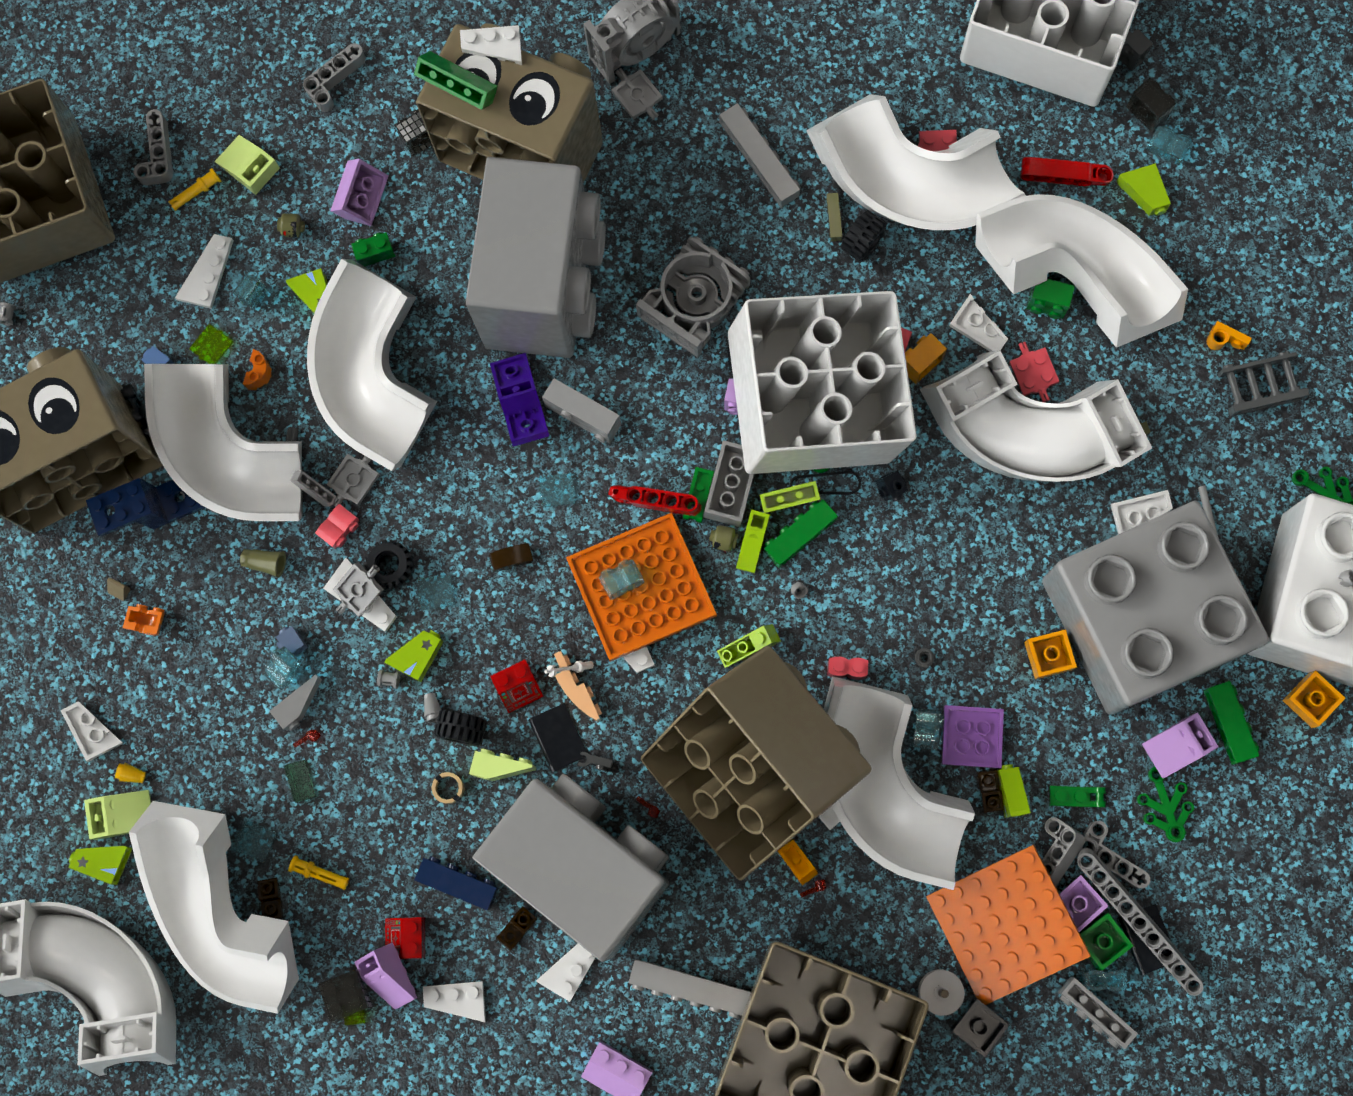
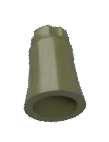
(264, 561)

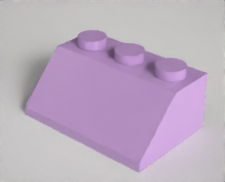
(359, 192)
(1082, 902)
(616, 1072)

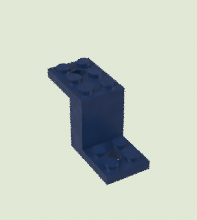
(140, 503)

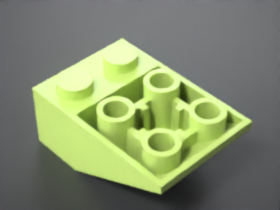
(248, 164)
(493, 768)
(115, 814)

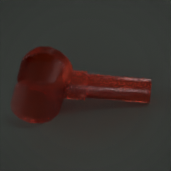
(312, 735)
(653, 810)
(820, 885)

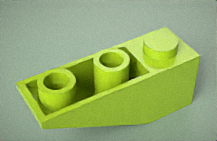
(753, 541)
(748, 645)

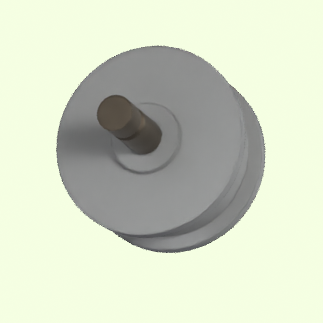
(941, 991)

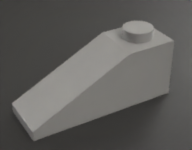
(294, 707)

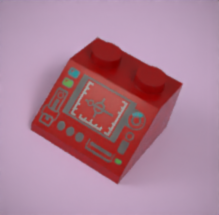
(517, 686)
(407, 936)

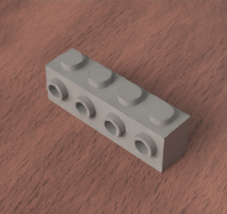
(1094, 1010)

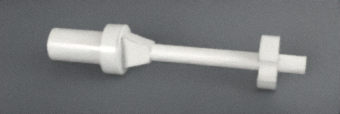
(578, 666)

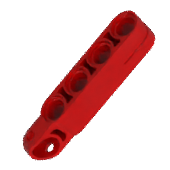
(1065, 172)
(624, 495)

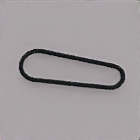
(831, 473)

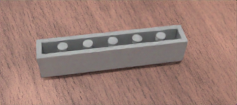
(759, 155)
(689, 987)

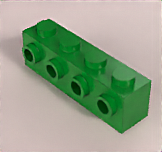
(455, 80)
(801, 533)
(1231, 722)

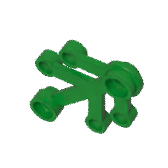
(1330, 491)
(1167, 808)

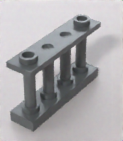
(1258, 401)

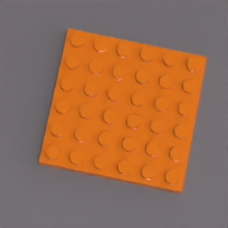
(660, 607)
(1008, 925)

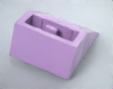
(1180, 745)
(386, 976)

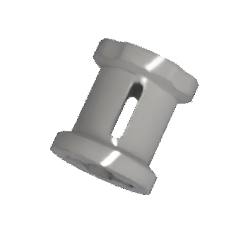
(6, 313)
(388, 679)

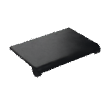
(557, 737)
(1143, 956)

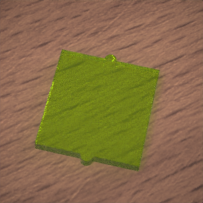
(211, 345)

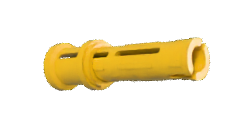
(202, 184)
(309, 870)

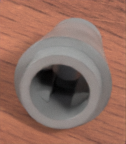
(431, 707)

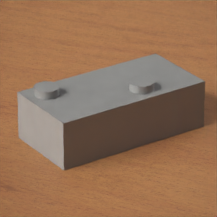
(582, 411)
(729, 486)

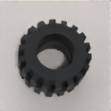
(863, 235)
(405, 567)
(460, 727)

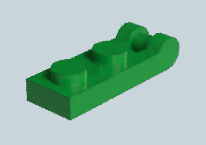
(700, 489)
(1076, 796)

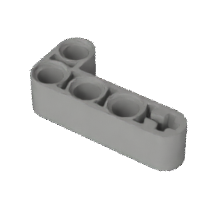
(357, 58)
(156, 147)
(1060, 845)
(1114, 858)

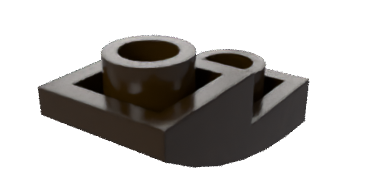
(511, 556)
(990, 790)
(270, 898)
(516, 928)

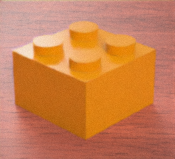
(924, 357)
(1050, 654)
(1314, 699)

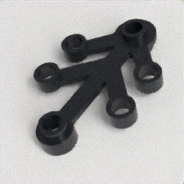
(139, 414)

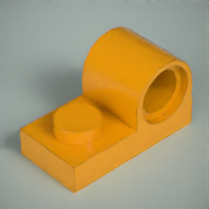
(1227, 334)
(798, 862)

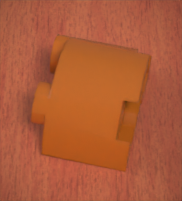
(259, 374)
(144, 620)

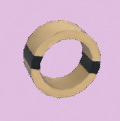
(460, 791)

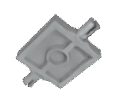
(637, 94)
(352, 480)
(358, 589)

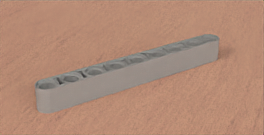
(1144, 930)

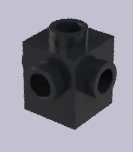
(892, 486)

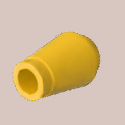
(129, 773)

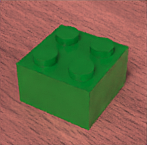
(1050, 298)
(1104, 941)

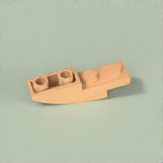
(580, 694)

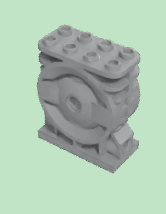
(631, 33)
(696, 260)

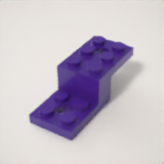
(519, 399)

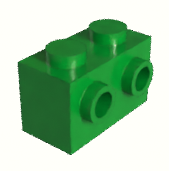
(373, 249)

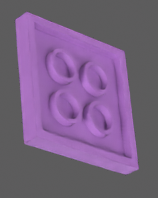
(972, 737)

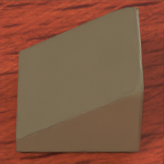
(117, 589)

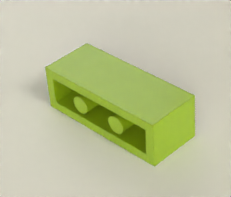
(789, 497)

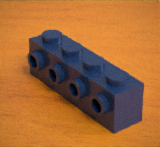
(457, 884)

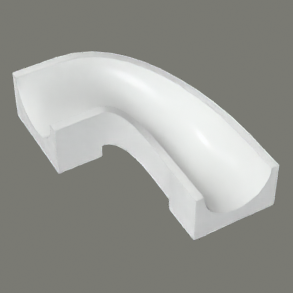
(907, 182)
(1100, 256)
(352, 368)
(1033, 438)
(207, 453)
(886, 811)
(187, 888)
(101, 970)

